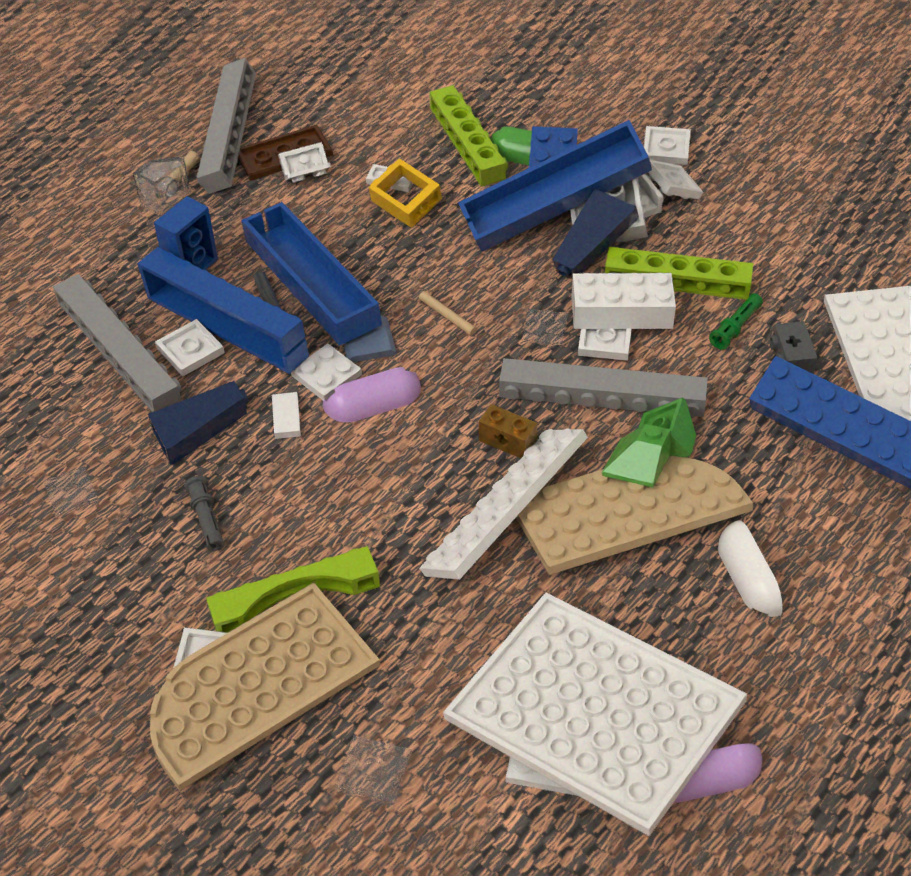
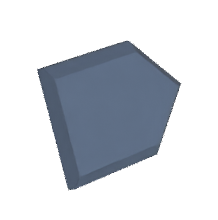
(372, 344)

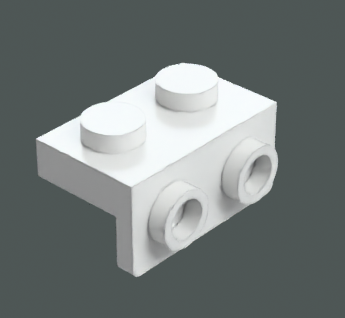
(303, 162)

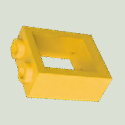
(417, 207)

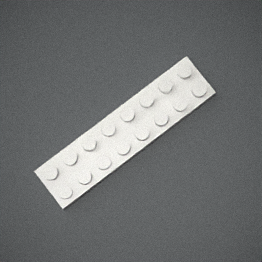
(502, 504)

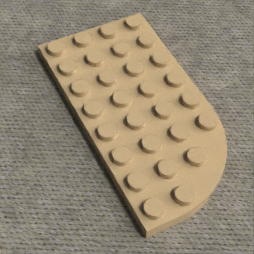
(607, 516)
(254, 683)

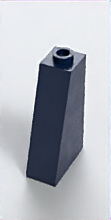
(593, 232)
(197, 419)

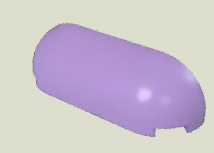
(373, 395)
(724, 771)

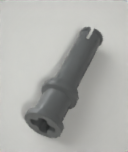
(202, 504)

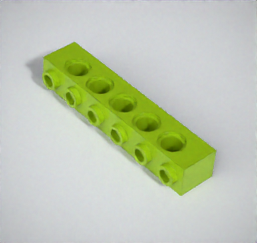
(468, 135)
(688, 273)

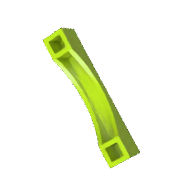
(345, 573)

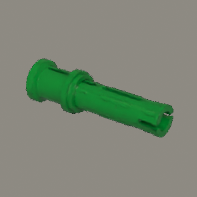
(731, 326)

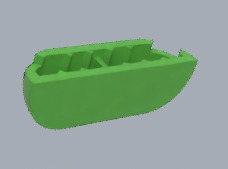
(513, 144)

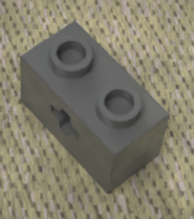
(794, 345)

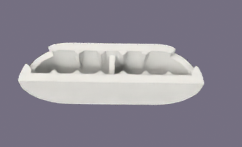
(749, 569)

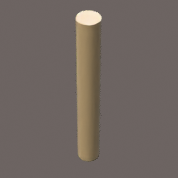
(447, 313)

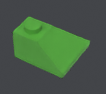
(678, 419)
(640, 456)

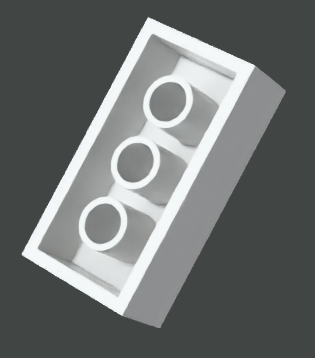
(623, 301)

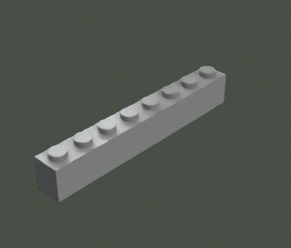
(226, 126)
(117, 343)
(599, 386)

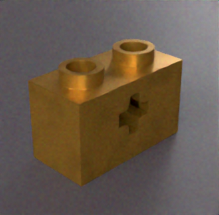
(507, 431)

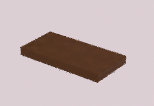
(262, 157)

